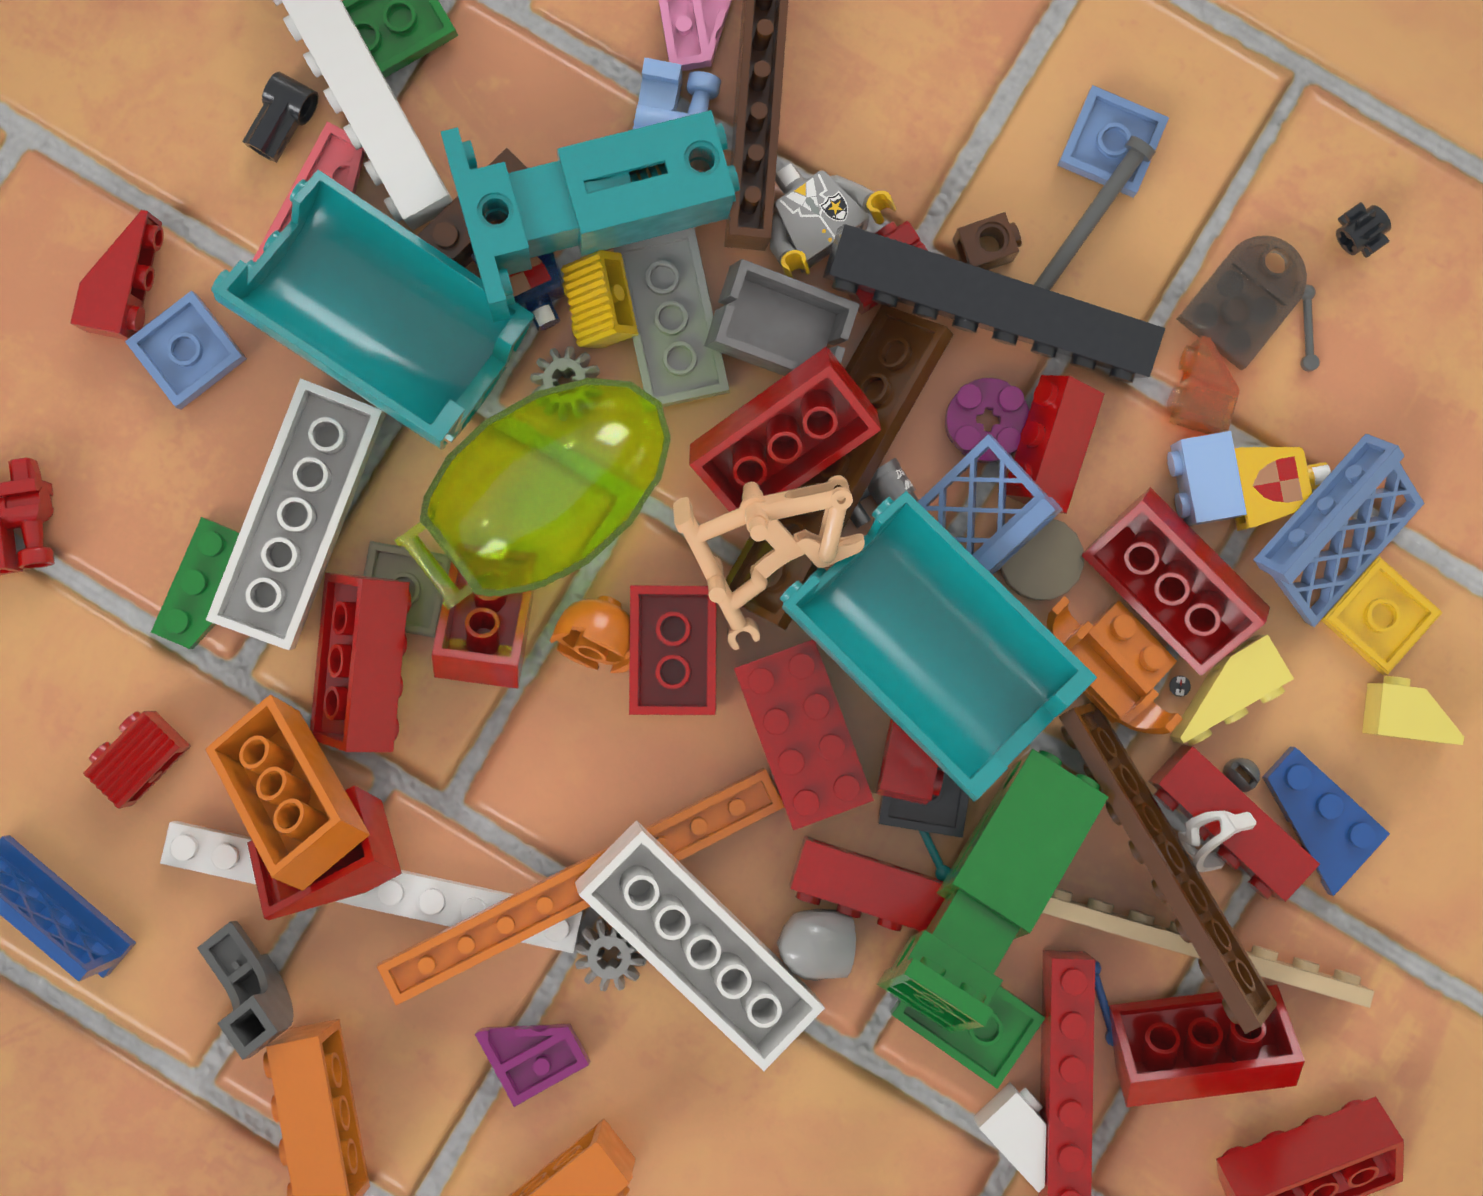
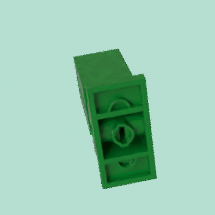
(996, 891)

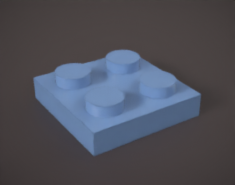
(1101, 135)
(185, 350)

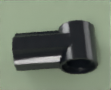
(283, 109)

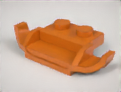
(1125, 663)

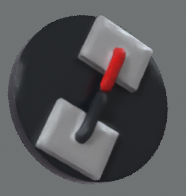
(1180, 686)

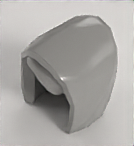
(818, 944)

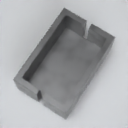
(777, 319)

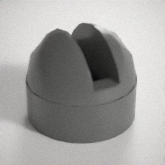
(1249, 767)

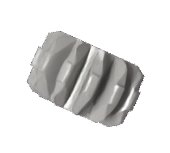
(563, 367)
(612, 969)

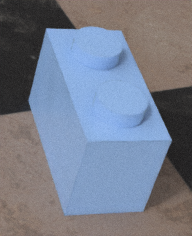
(1206, 479)

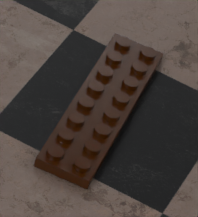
(891, 372)
(1174, 874)

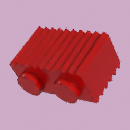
(135, 758)

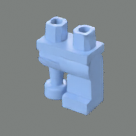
(662, 89)

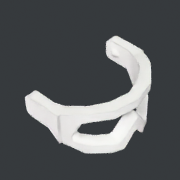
(1229, 824)

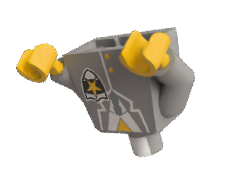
(812, 212)

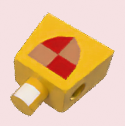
(1275, 482)

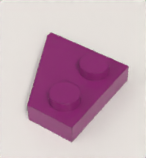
(532, 1057)

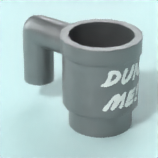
(887, 482)

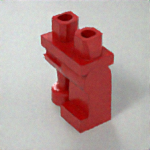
(24, 505)

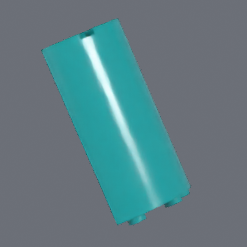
(376, 310)
(939, 644)

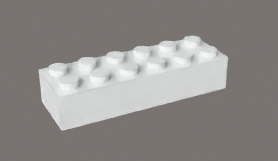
(296, 515)
(699, 945)

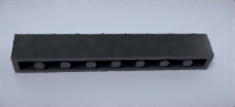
(992, 302)

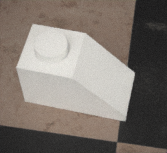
(1017, 1131)

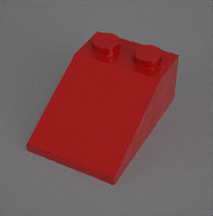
(482, 637)
(358, 872)

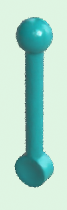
(941, 869)

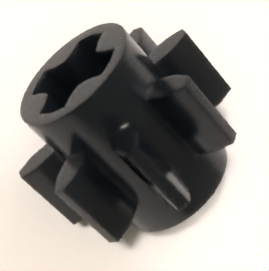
(1363, 229)

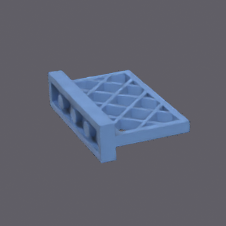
(1327, 517)
(1009, 536)

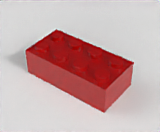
(786, 432)
(803, 734)

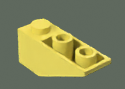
(1236, 681)

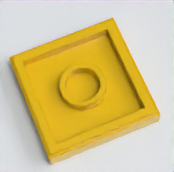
(1381, 616)

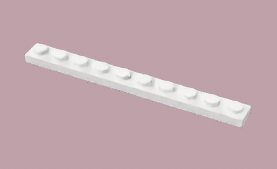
(405, 895)

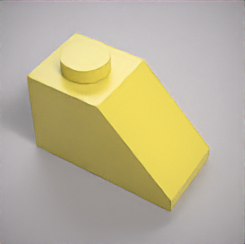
(1407, 713)

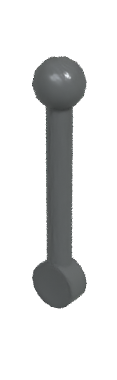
(1310, 361)

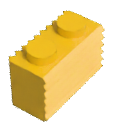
(599, 300)

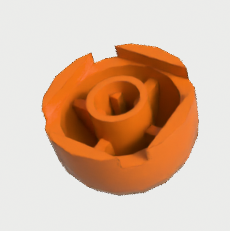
(595, 633)

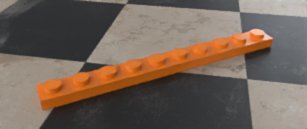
(557, 896)

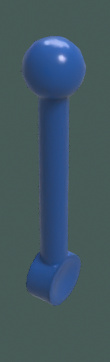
(1103, 1003)

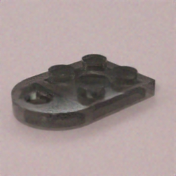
(1246, 300)

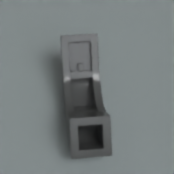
(255, 989)

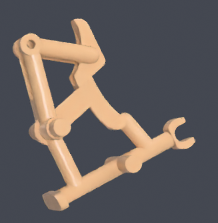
(761, 518)

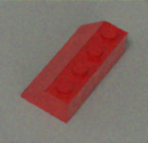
(1177, 582)
(360, 662)
(1194, 1050)
(1325, 1156)

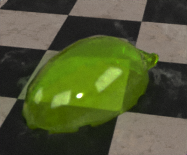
(541, 487)

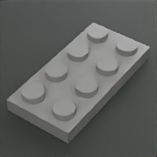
(672, 319)

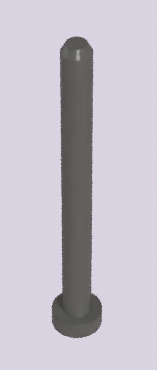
(1137, 151)

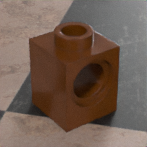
(969, 248)

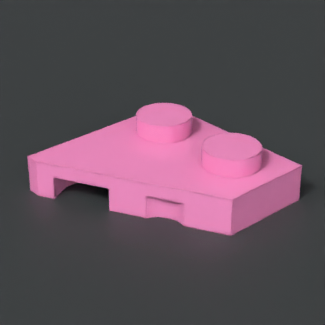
(693, 30)

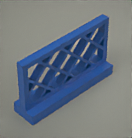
(57, 915)

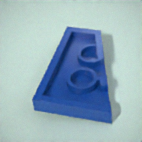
(1324, 818)

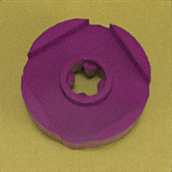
(971, 401)

